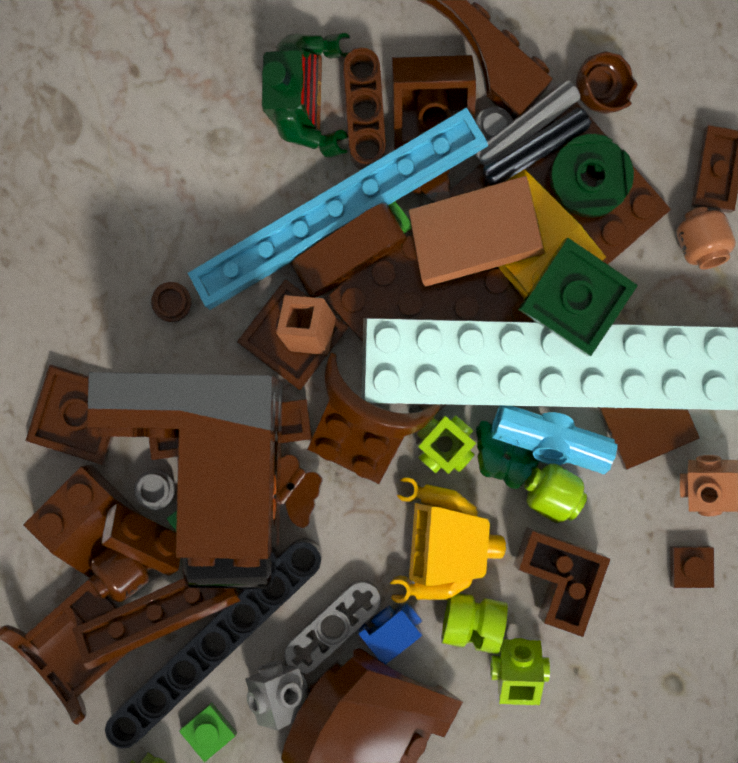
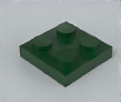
(577, 297)

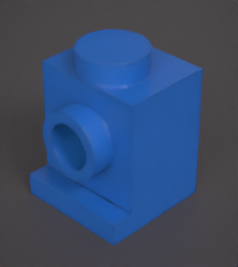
(392, 631)

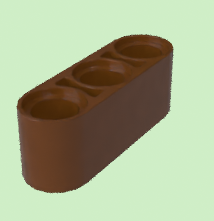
(359, 91)
(348, 250)

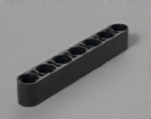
(204, 659)

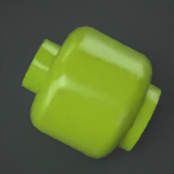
(555, 493)

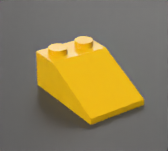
(554, 226)

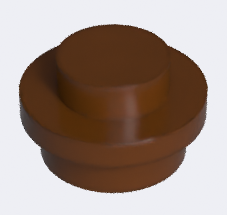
(171, 301)

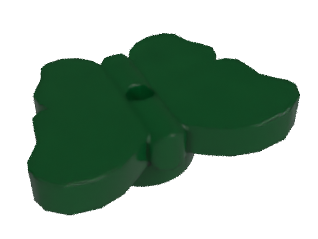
(503, 459)

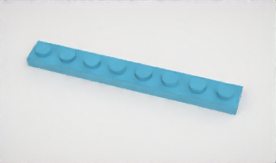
(323, 215)

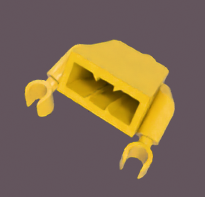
(447, 545)

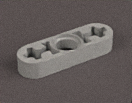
(303, 639)

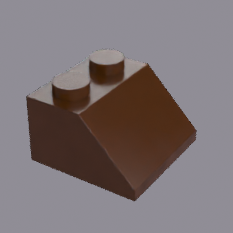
(429, 92)
(75, 518)

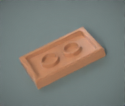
(476, 231)

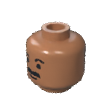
(705, 238)

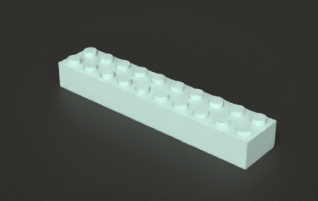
(534, 367)

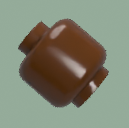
(117, 575)

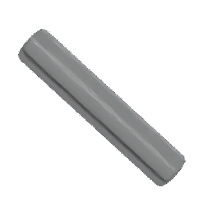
(530, 122)

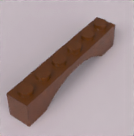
(509, 75)

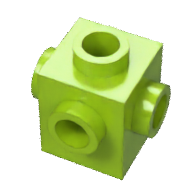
(460, 452)
(520, 671)

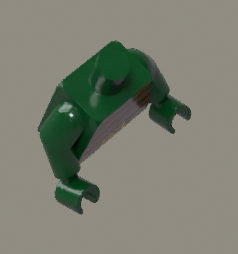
(294, 90)

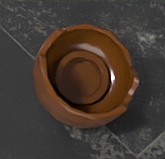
(605, 83)

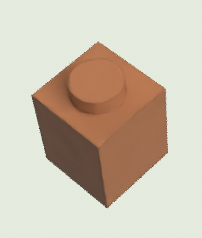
(306, 325)

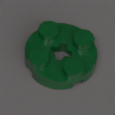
(605, 158)

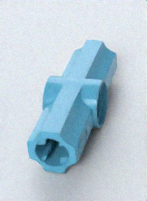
(554, 438)

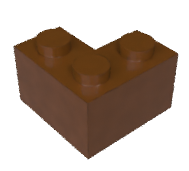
(573, 577)

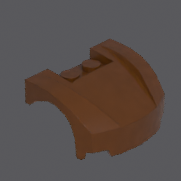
(368, 716)

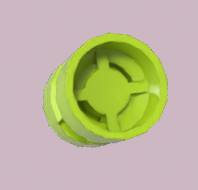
(474, 623)

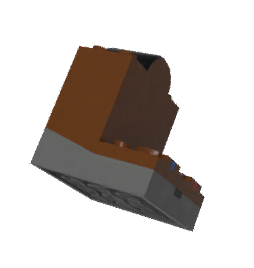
(225, 464)

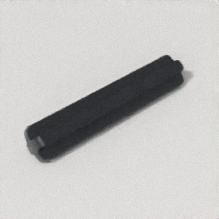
(537, 147)

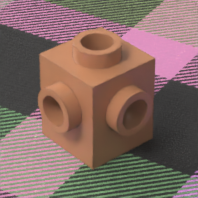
(710, 485)

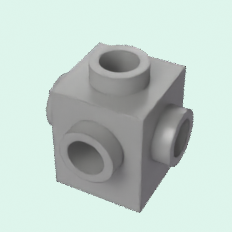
(276, 694)

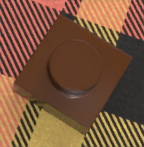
(692, 566)

